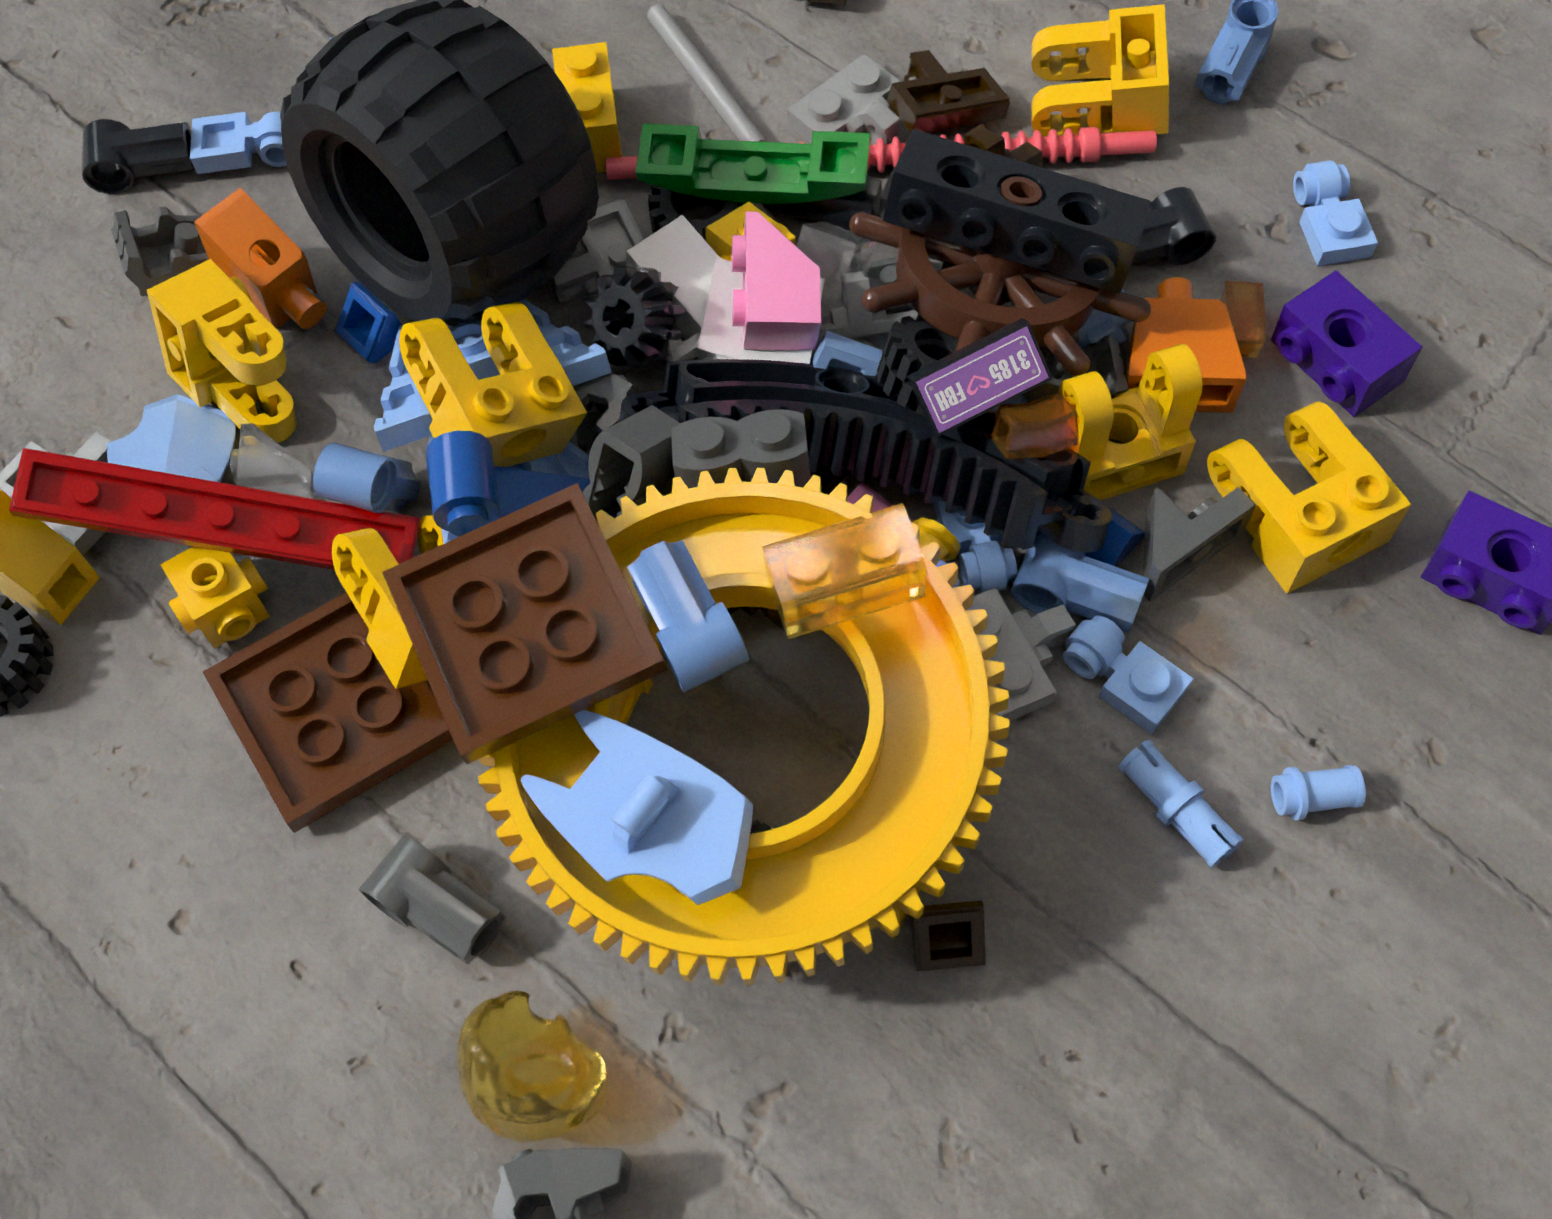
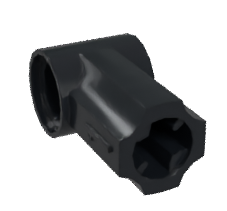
(117, 154)
(1175, 229)

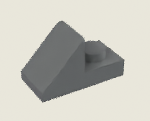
(1182, 543)

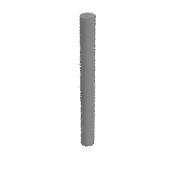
(703, 75)

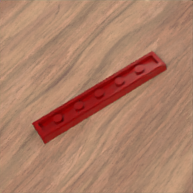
(195, 510)

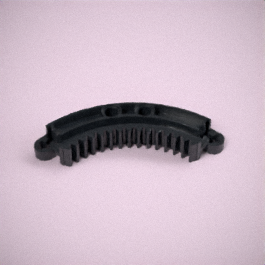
(866, 432)

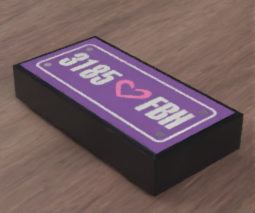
(980, 377)

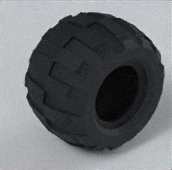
(440, 159)

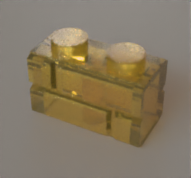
(845, 571)

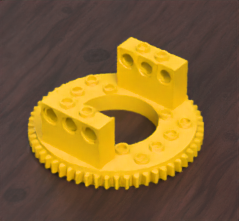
(864, 847)

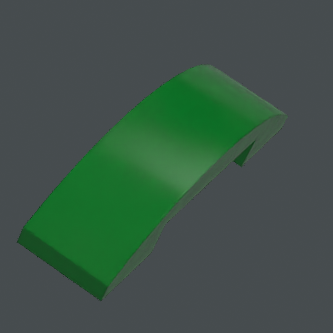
(753, 170)

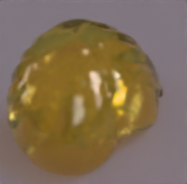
(527, 1072)

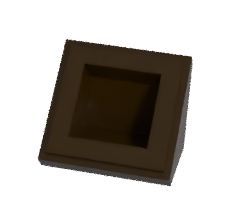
(949, 936)

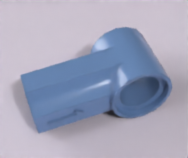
(1237, 49)
(364, 479)
(1084, 585)
(692, 628)

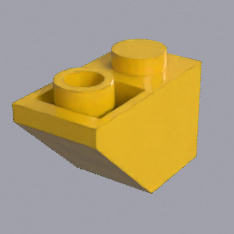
(41, 566)

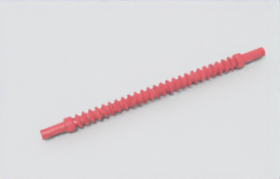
(1085, 145)

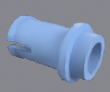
(1319, 790)

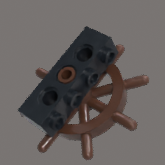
(1006, 235)

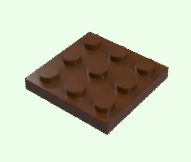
(523, 623)
(323, 712)

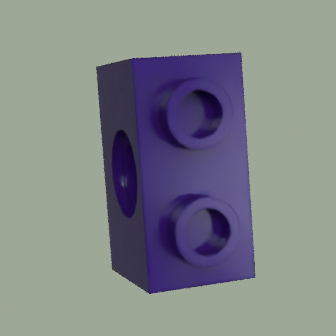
(1345, 343)
(1489, 535)

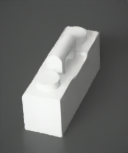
(686, 263)

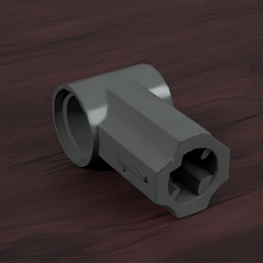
(418, 890)

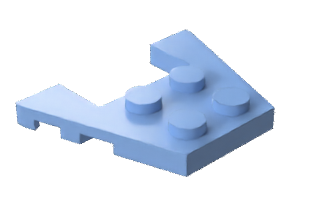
(404, 410)

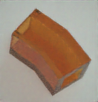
(1247, 315)
(1035, 427)

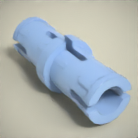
(1180, 803)

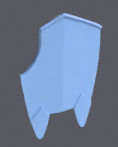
(178, 440)
(650, 813)

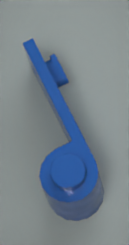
(474, 492)

